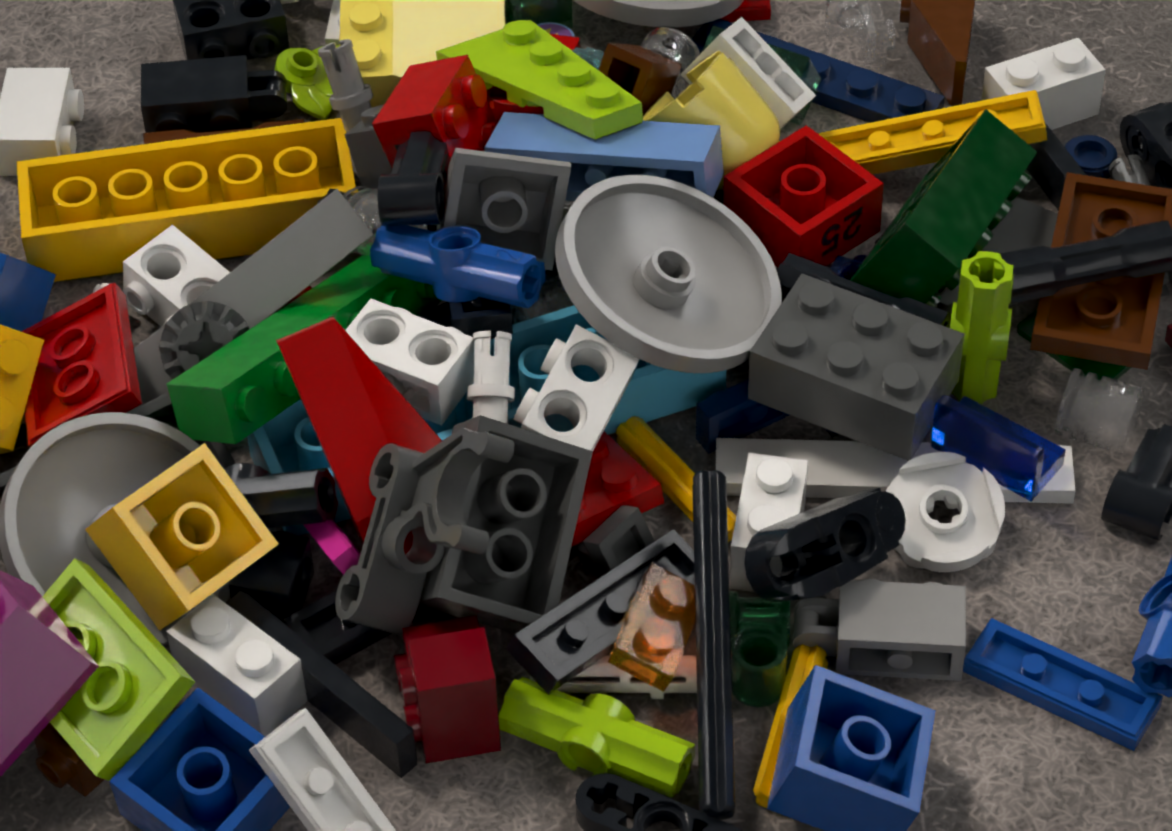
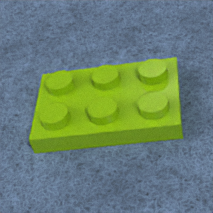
(134, 679)

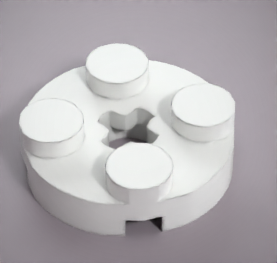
(961, 486)

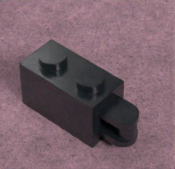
(209, 95)

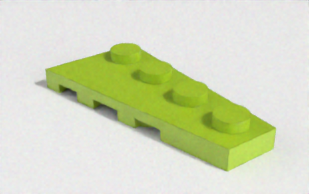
(548, 74)

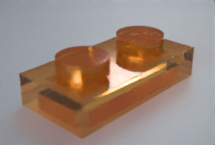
(656, 628)

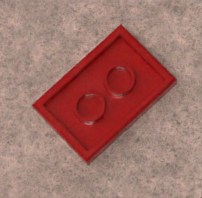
(83, 363)

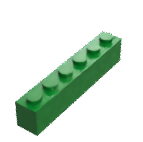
(248, 378)

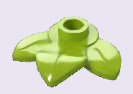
(306, 80)

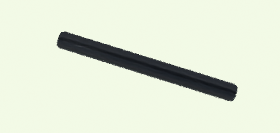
(713, 646)

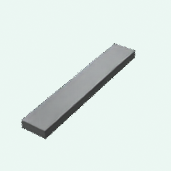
(267, 280)

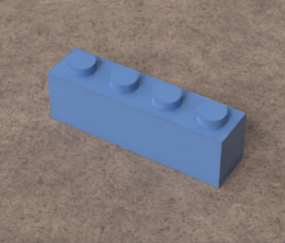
(651, 148)

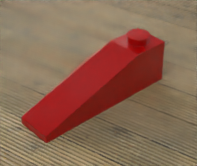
(351, 411)

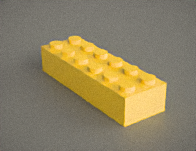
(219, 190)

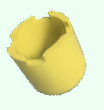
(722, 98)

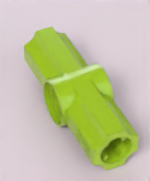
(985, 321)
(597, 736)

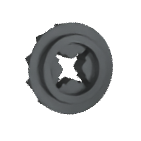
(187, 327)

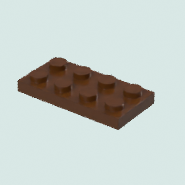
(1113, 316)

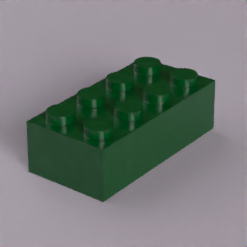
(949, 214)

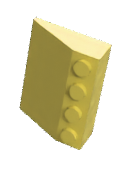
(409, 32)

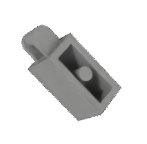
(888, 629)

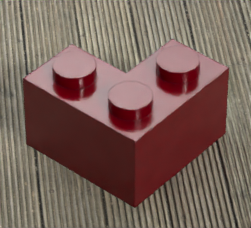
(449, 689)

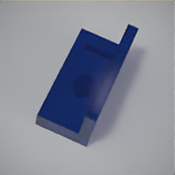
(989, 440)

